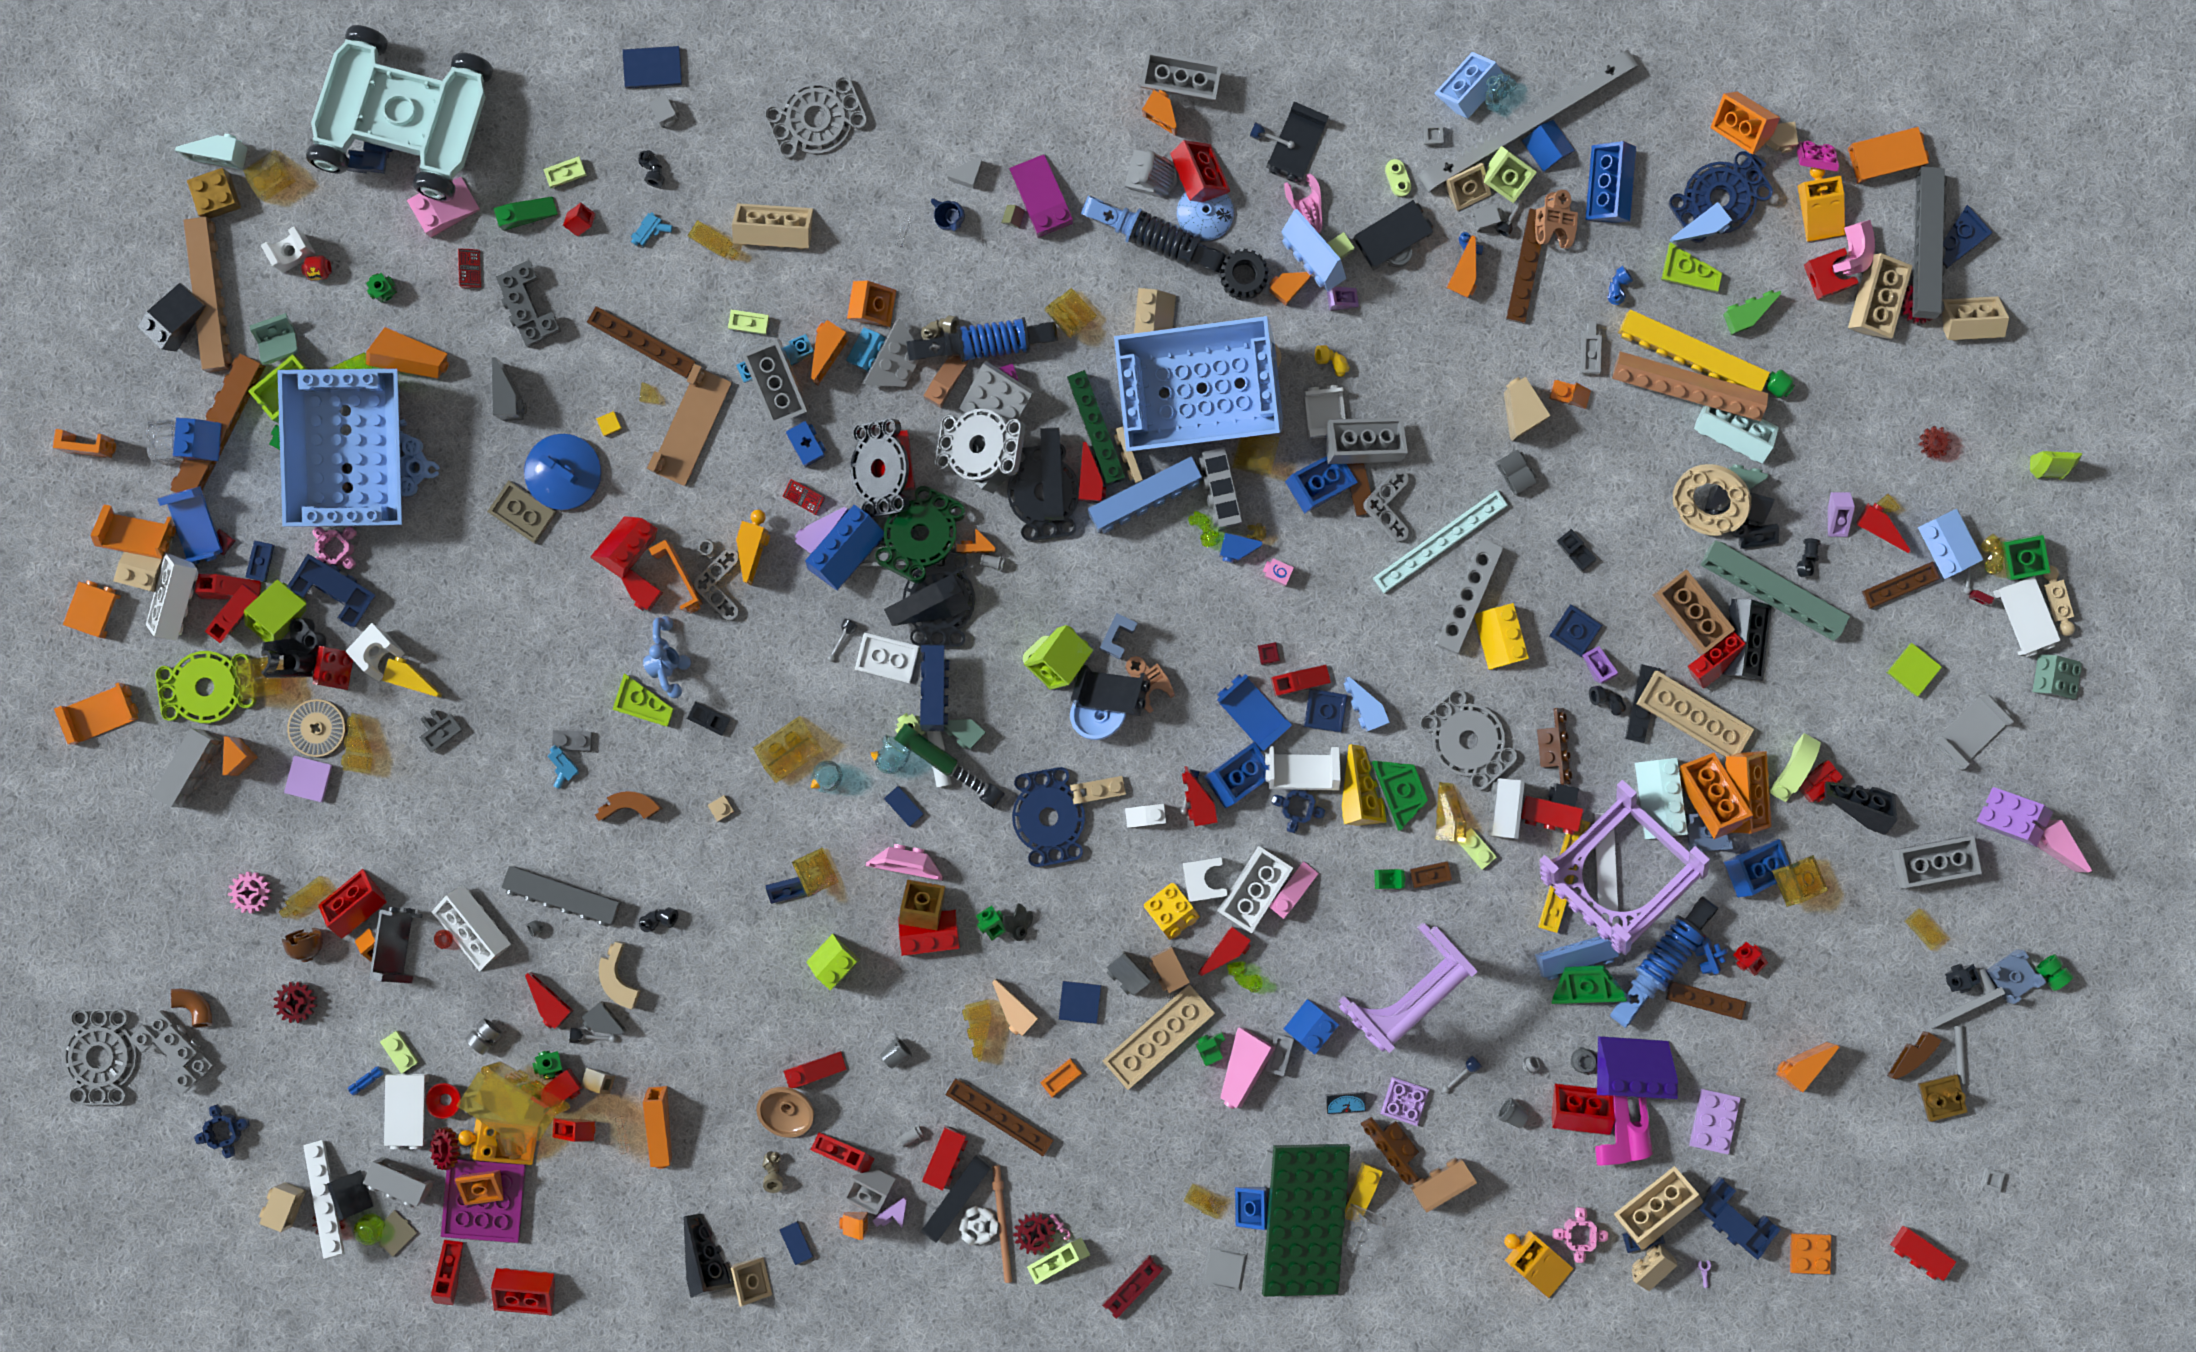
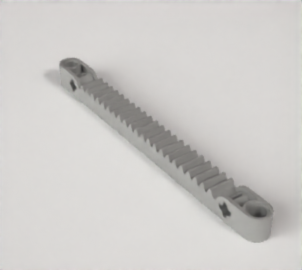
(1618, 65)

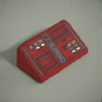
(469, 268)
(803, 497)

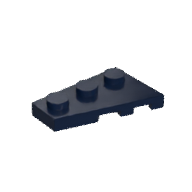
(1964, 236)

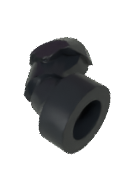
(650, 162)
(1599, 695)
(651, 920)

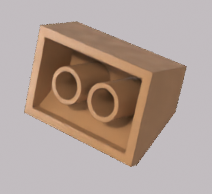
(1443, 1184)

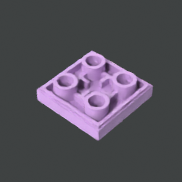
(308, 778)
(1404, 1101)

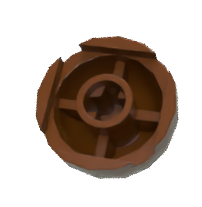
(303, 945)

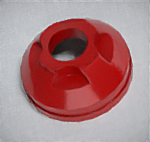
(434, 1104)

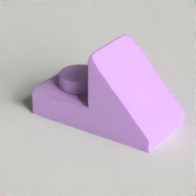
(896, 1210)

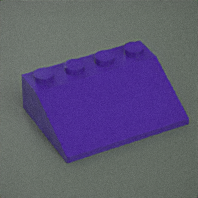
(1636, 1068)

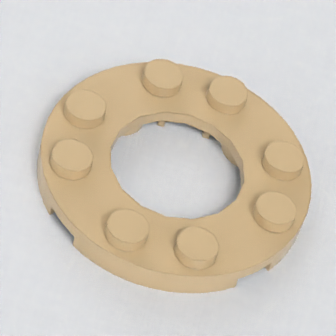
(1706, 523)

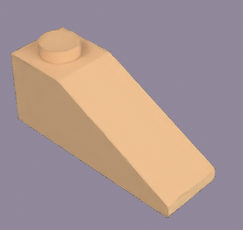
(1015, 1011)

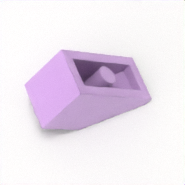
(1840, 514)

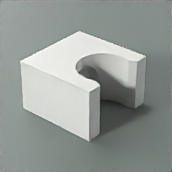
(278, 252)
(370, 648)
(1195, 883)

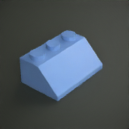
(1467, 85)
(1950, 543)

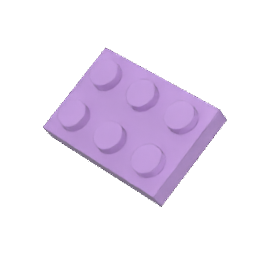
(1714, 1121)

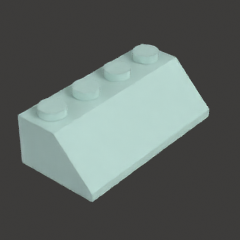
(1738, 432)
(1662, 795)

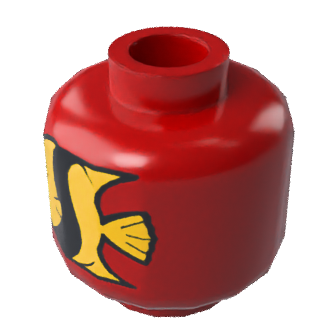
(316, 268)

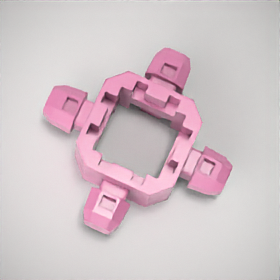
(344, 557)
(1560, 1234)

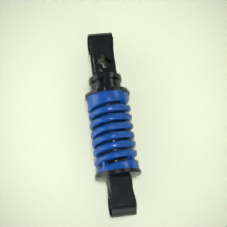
(985, 339)

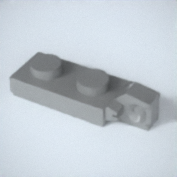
(1590, 350)

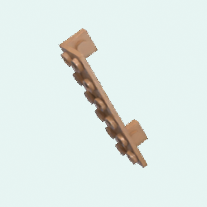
(690, 426)

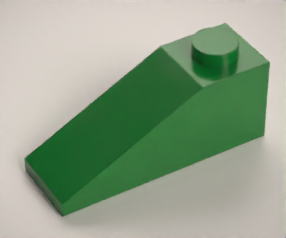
(524, 212)

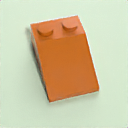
(828, 346)
(1804, 1067)

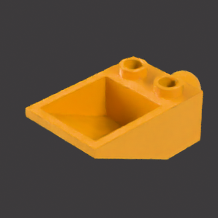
(1822, 211)
(750, 544)
(482, 1141)
(1537, 1263)

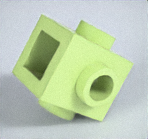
(915, 721)

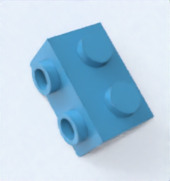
(866, 349)

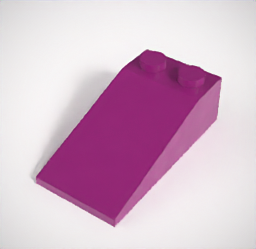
(1041, 196)

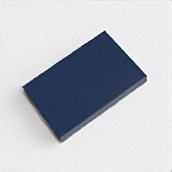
(652, 67)

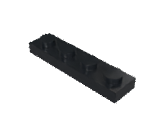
(1639, 716)

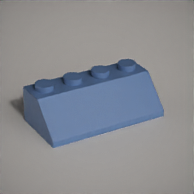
(1574, 955)

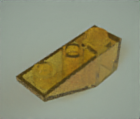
(358, 751)
(1450, 817)
(979, 1020)

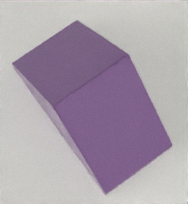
(1342, 298)
(1599, 665)

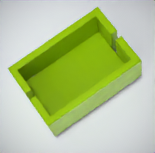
(266, 390)

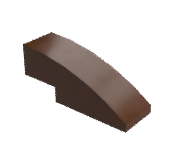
(1914, 1055)

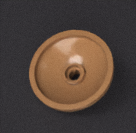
(782, 1118)

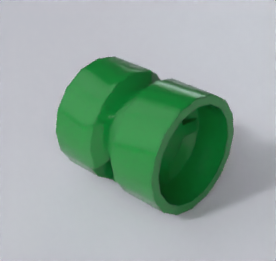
(2054, 972)

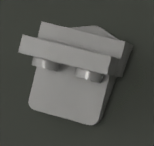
(1151, 174)

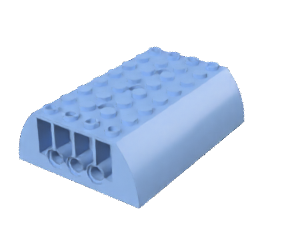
(1182, 361)

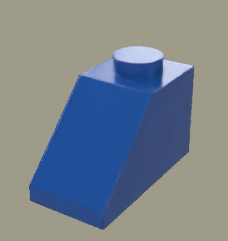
(1237, 547)

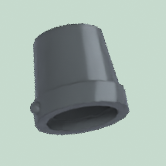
(896, 1053)
(1583, 1060)
(1513, 1113)

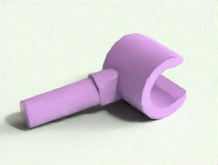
(1704, 1272)

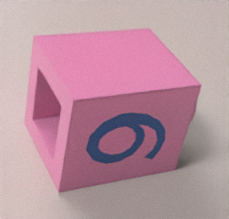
(1278, 571)

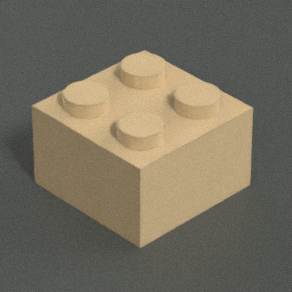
(282, 1207)

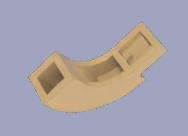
(612, 983)

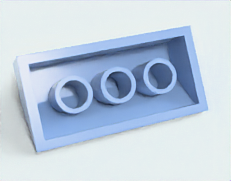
(1313, 251)

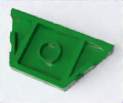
(1401, 790)
(1587, 985)

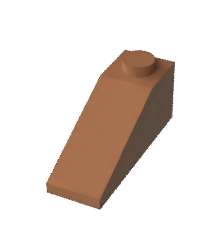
(945, 381)

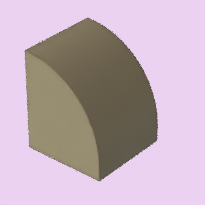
(598, 1081)

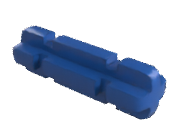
(366, 1080)

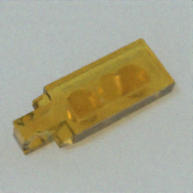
(712, 240)
(306, 897)

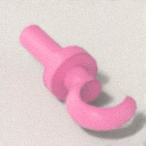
(1060, 1226)

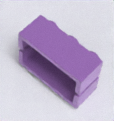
(2014, 816)

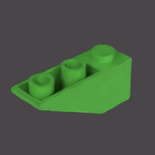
(1745, 316)

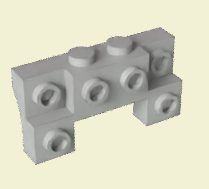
(177, 1046)

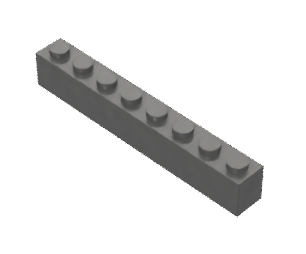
(1929, 242)

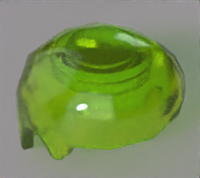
(369, 1229)

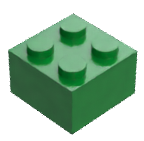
(2025, 557)

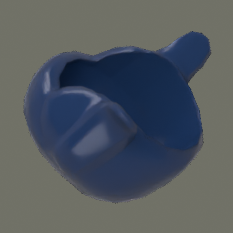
(948, 214)

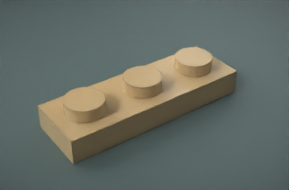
(1127, 457)

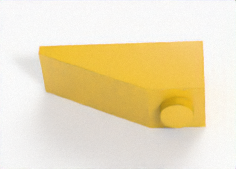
(407, 676)
(1364, 1186)

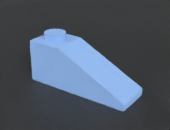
(1707, 224)

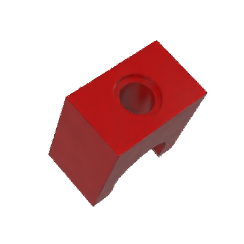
(1822, 275)

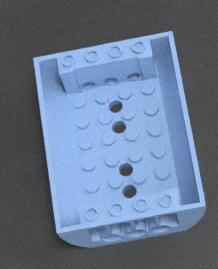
(317, 450)

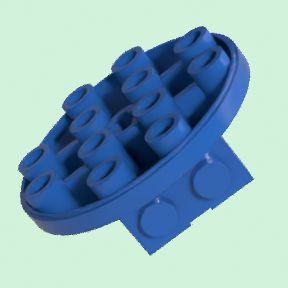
(562, 471)

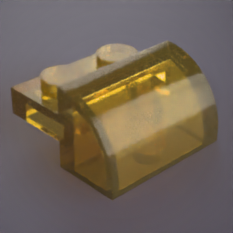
(1070, 313)

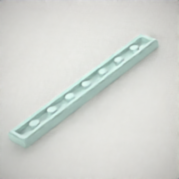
(1440, 541)

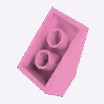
(439, 215)
(2061, 846)

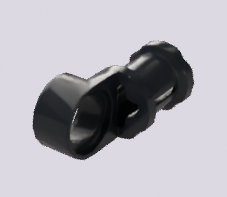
(1806, 566)

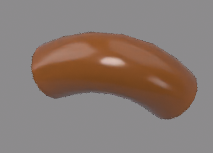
(195, 1004)

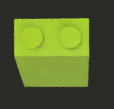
(273, 611)
(1059, 657)
(832, 962)

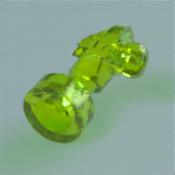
(1209, 536)
(1251, 982)

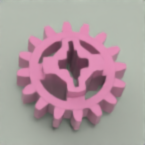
(250, 900)

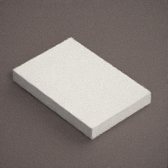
(887, 658)

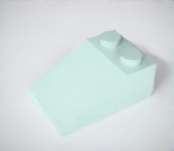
(216, 150)

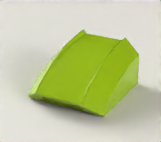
(2053, 464)

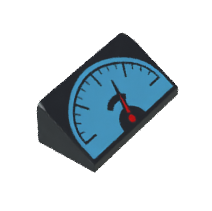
(1345, 1102)

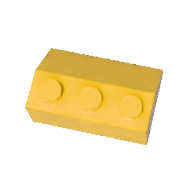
(1501, 636)

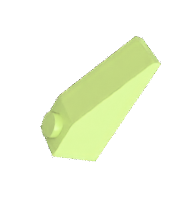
(1058, 1260)

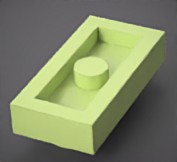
(565, 172)
(748, 322)
(1477, 849)
(399, 1052)

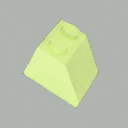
(1508, 174)

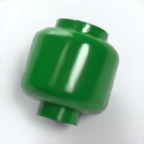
(1780, 383)

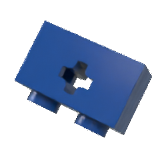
(798, 435)

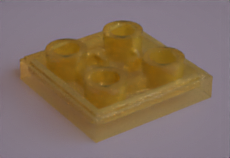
(815, 871)

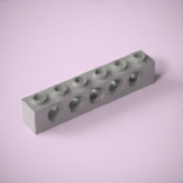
(1491, 553)

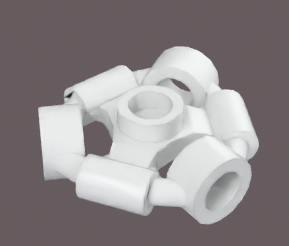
(977, 1225)

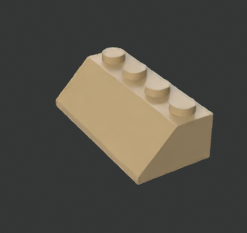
(772, 226)
(1880, 297)

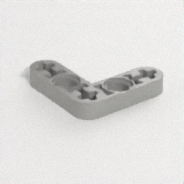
(1381, 503)
(712, 588)

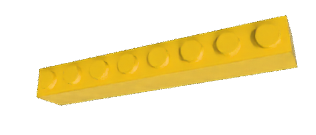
(1691, 351)

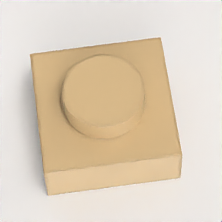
(721, 808)

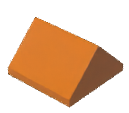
(236, 756)
(480, 1187)

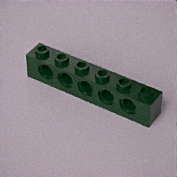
(1095, 428)

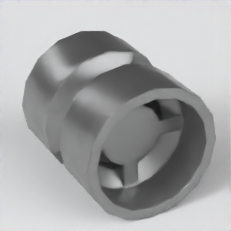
(483, 1036)

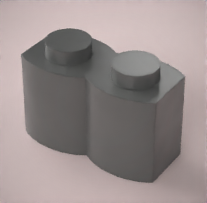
(1516, 472)

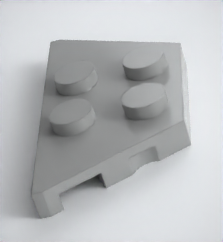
(892, 361)

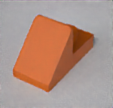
(1570, 394)
(982, 545)

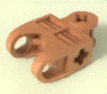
(1557, 219)
(1158, 682)

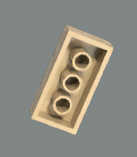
(1658, 1208)

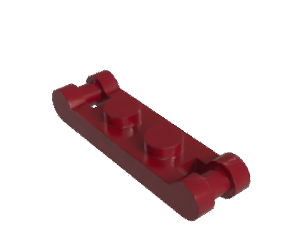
(1132, 1286)

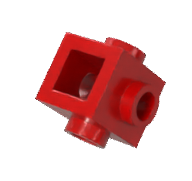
(1750, 958)

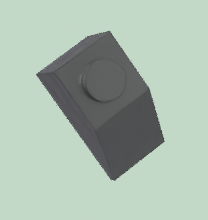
(602, 1020)

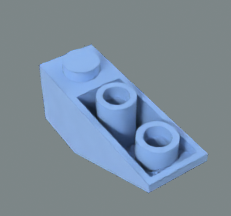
(1369, 709)

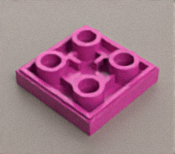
(1817, 156)

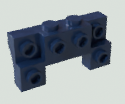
(370, 160)
(334, 584)
(1739, 1230)

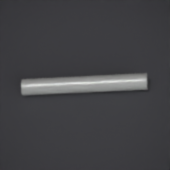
(1960, 1054)

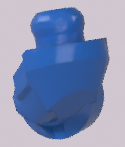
(1616, 293)

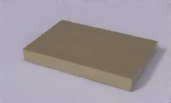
(521, 512)

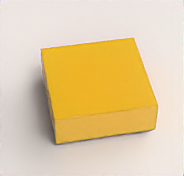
(609, 423)

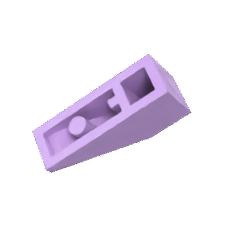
(818, 530)

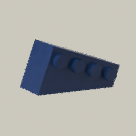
(933, 688)

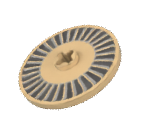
(330, 722)

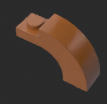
(638, 801)

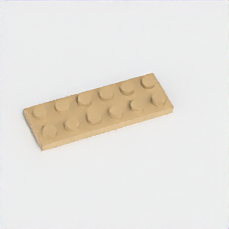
(1694, 715)
(1158, 1036)

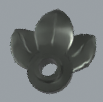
(1018, 923)

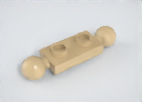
(2059, 602)

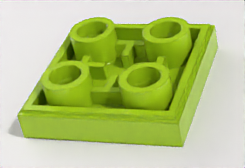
(1914, 669)

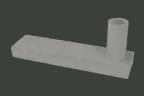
(1990, 994)

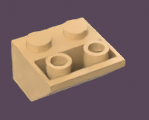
(1653, 1267)

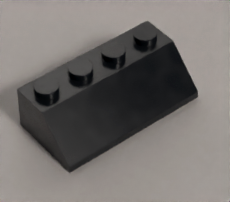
(1751, 624)

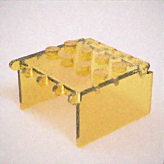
(511, 1103)

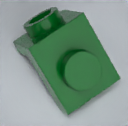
(1389, 879)

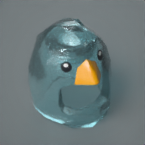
(891, 756)
(827, 776)

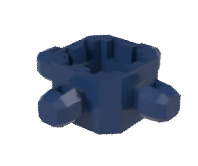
(1292, 827)
(208, 1135)

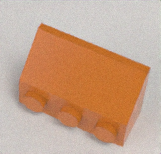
(1744, 121)

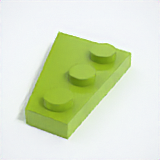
(1688, 271)
(641, 703)

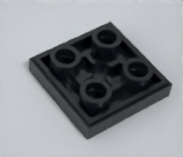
(349, 1195)

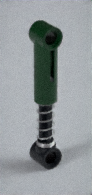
(947, 764)

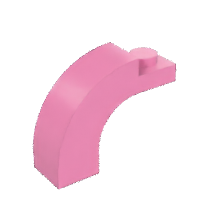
(1861, 248)

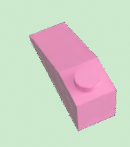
(1293, 890)

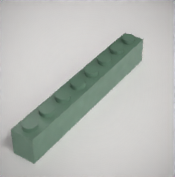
(1775, 590)

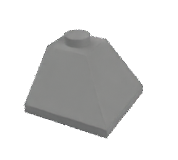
(869, 1190)

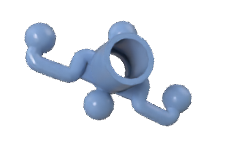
(664, 659)

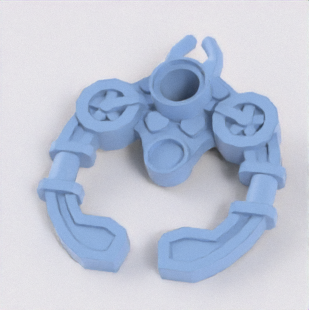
(413, 454)

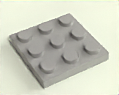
(998, 393)

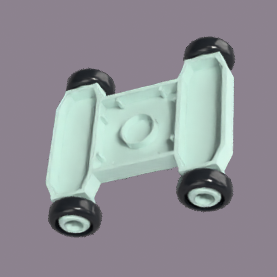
(398, 111)

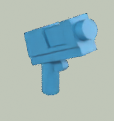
(649, 226)
(565, 766)

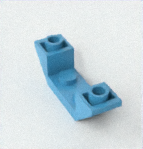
(796, 352)

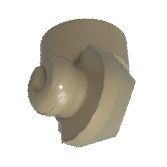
(934, 328)
(773, 1181)

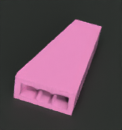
(1245, 1066)

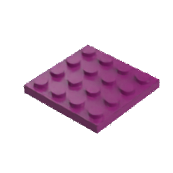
(488, 1220)

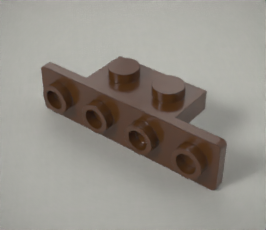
(1554, 748)
(1394, 1146)

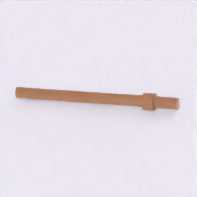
(998, 1186)

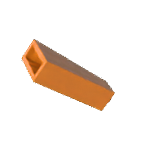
(407, 355)
(658, 1126)

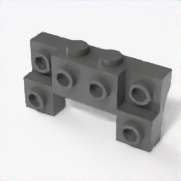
(522, 310)

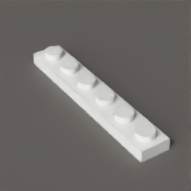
(325, 1211)

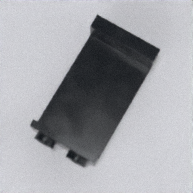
(1304, 128)
(1393, 234)
(1110, 692)
(392, 945)

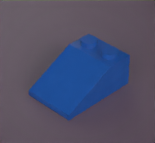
(1319, 483)
(1238, 775)
(1753, 869)

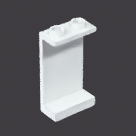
(2028, 616)
(1303, 771)
(404, 1110)

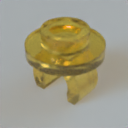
(1259, 532)

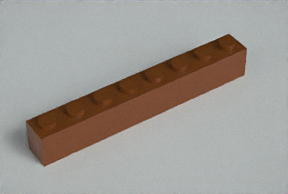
(226, 410)

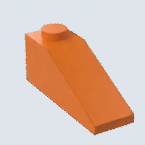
(1465, 272)
(854, 1224)

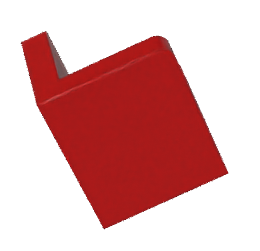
(579, 219)

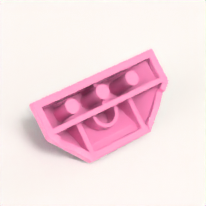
(906, 861)

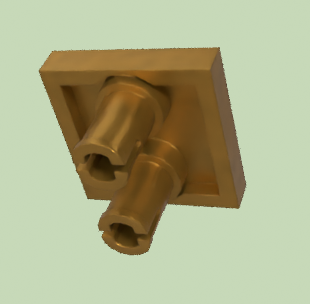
(1942, 1097)

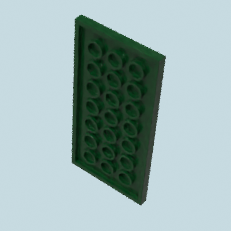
(1305, 1219)

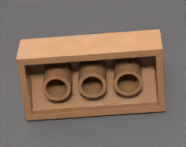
(1693, 612)

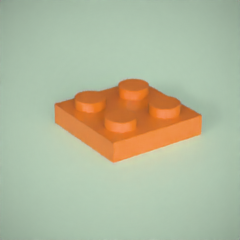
(1810, 1253)

